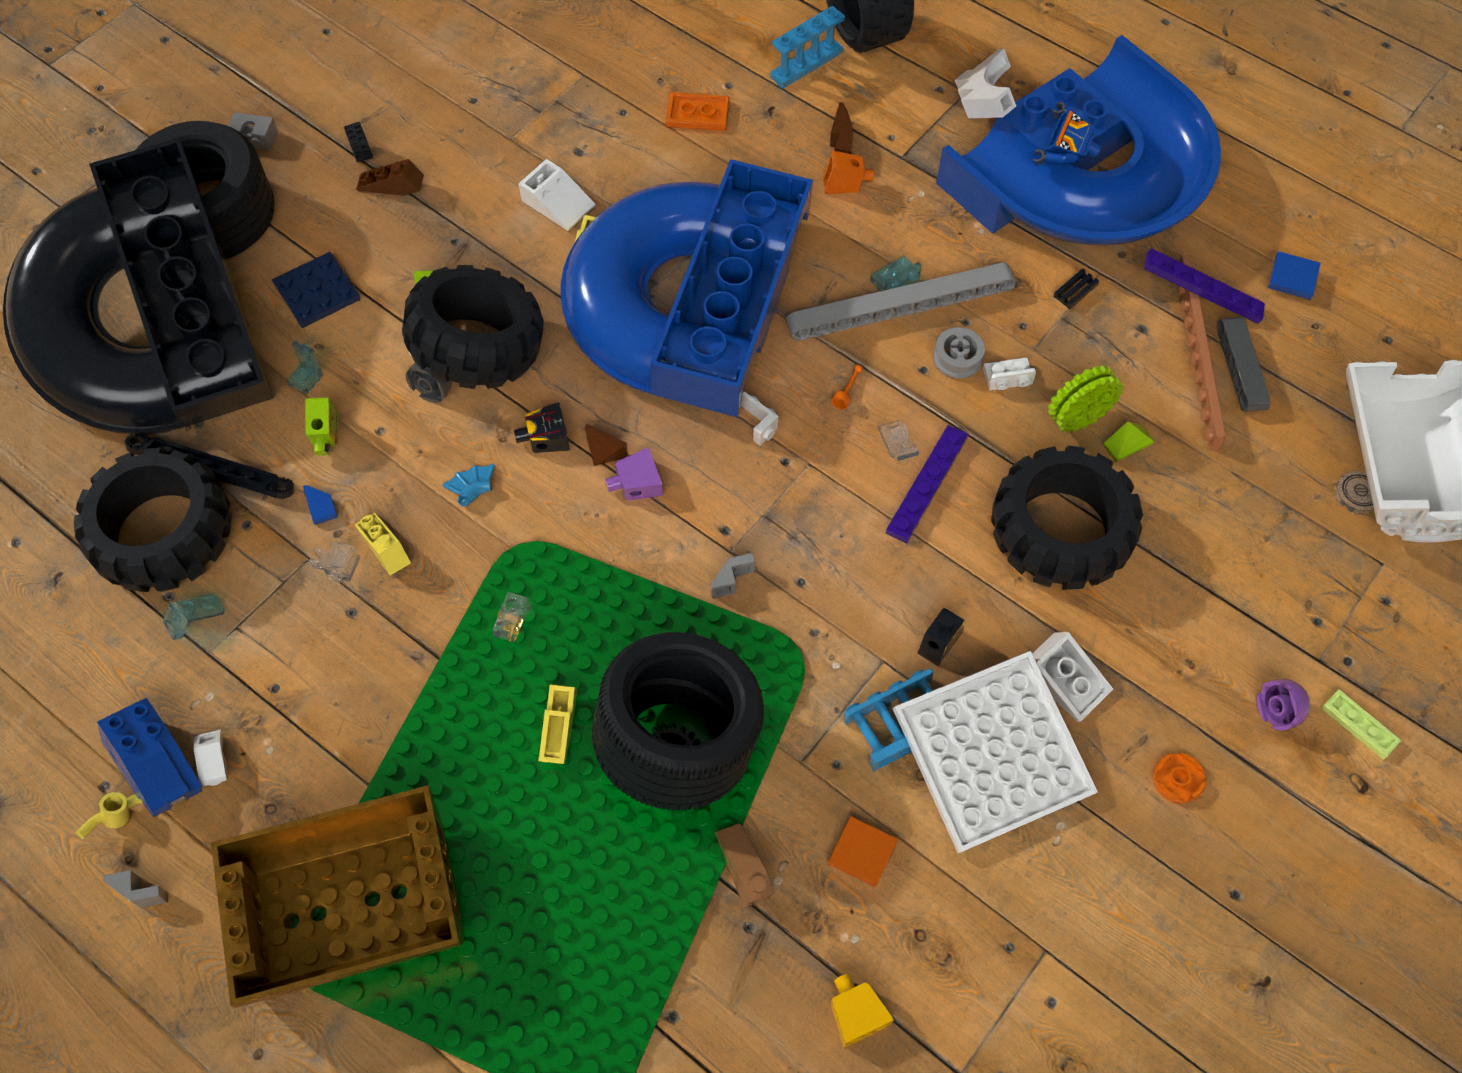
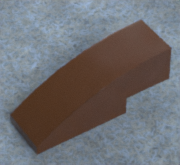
(842, 131)

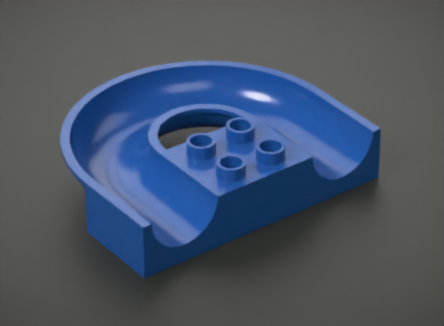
(1125, 101)
(728, 297)

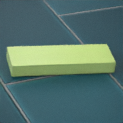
(1361, 724)

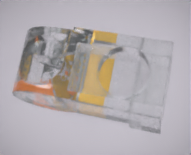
(511, 616)

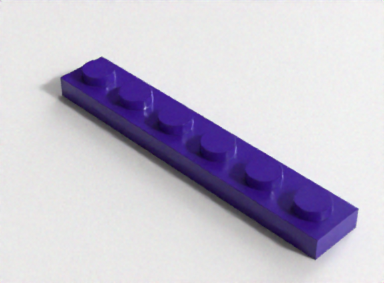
(1204, 286)
(926, 484)

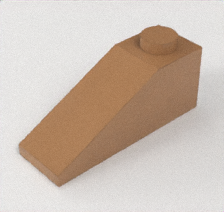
(744, 866)

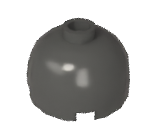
(429, 387)

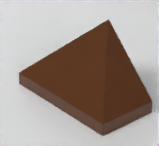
(604, 447)

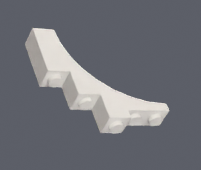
(978, 91)

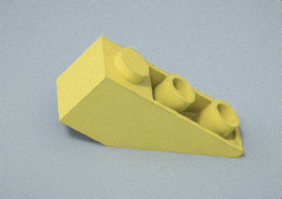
(383, 543)

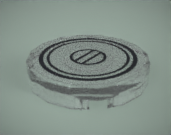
(1354, 492)

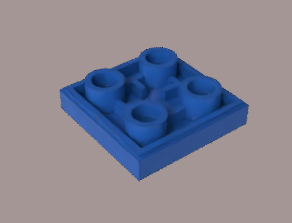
(1294, 275)

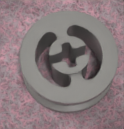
(961, 343)

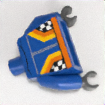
(1070, 138)

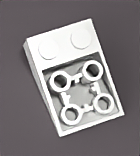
(555, 195)

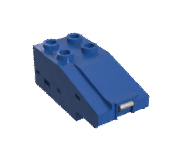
(148, 757)

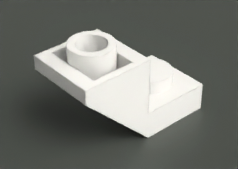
(210, 758)

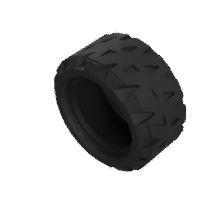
(873, 22)

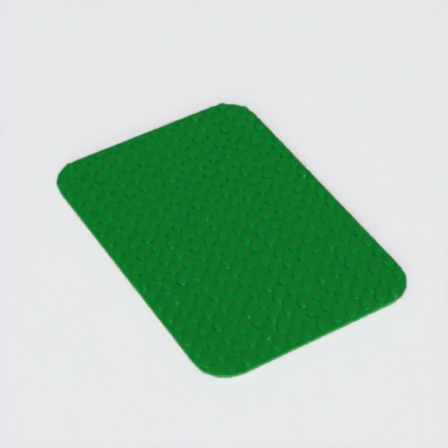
(561, 880)

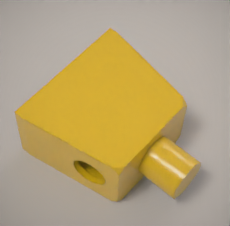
(858, 1011)

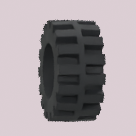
(358, 141)

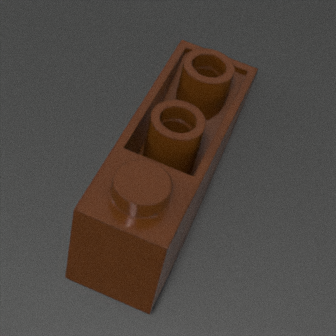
(393, 179)

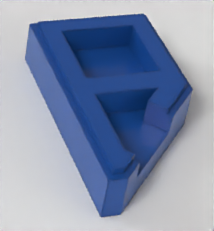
(320, 505)

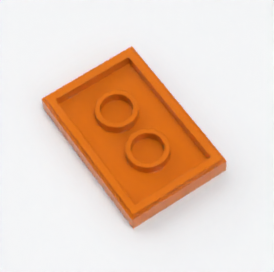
(697, 111)

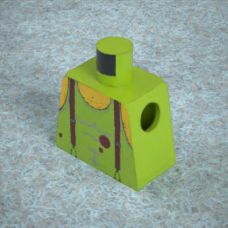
(321, 424)

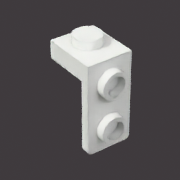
(769, 420)

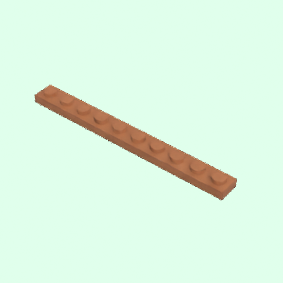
(1201, 359)

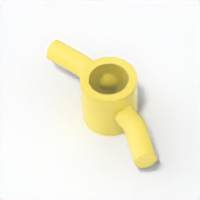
(110, 818)

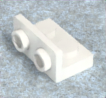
(1008, 374)

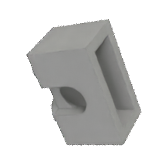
(261, 135)

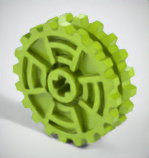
(1085, 399)

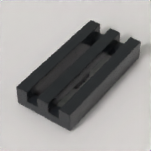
(1085, 279)

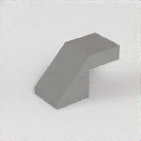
(724, 582)
(129, 886)

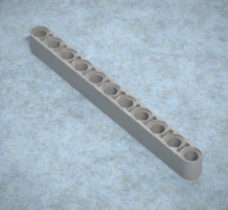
(900, 301)

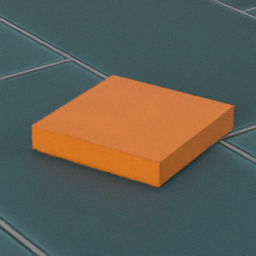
(863, 851)

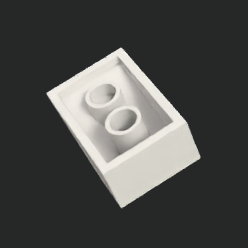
(1071, 675)

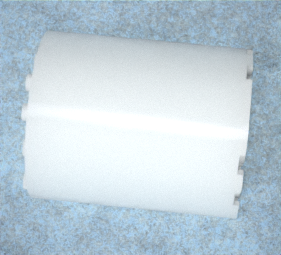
(1411, 447)

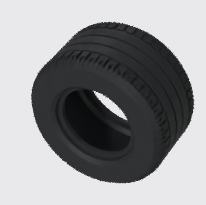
(243, 199)
(685, 673)

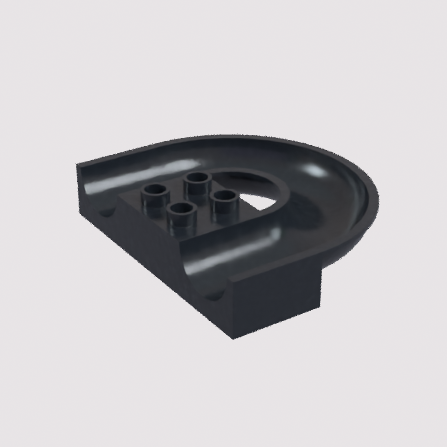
(157, 229)

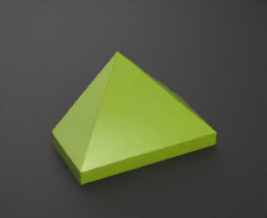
(1127, 441)

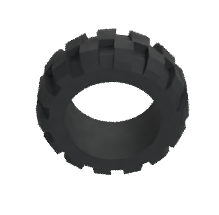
(467, 355)
(1076, 475)
(129, 485)

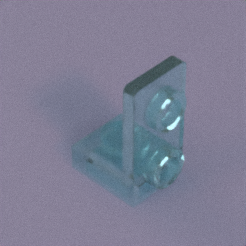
(308, 372)
(190, 610)

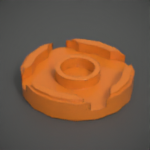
(1179, 778)

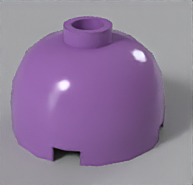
(1283, 704)

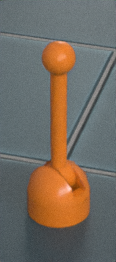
(844, 395)

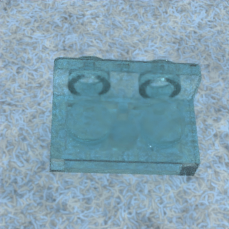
(896, 274)

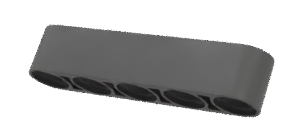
(1243, 364)

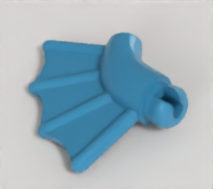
(471, 483)

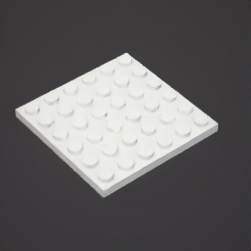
(994, 751)

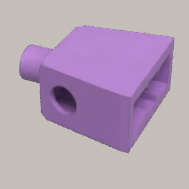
(636, 477)

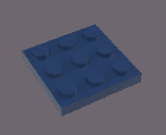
(316, 289)

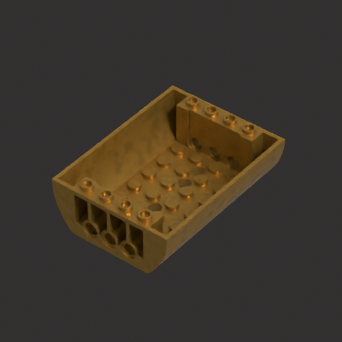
(335, 865)

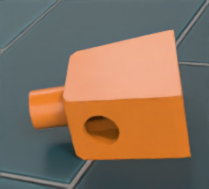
(845, 173)

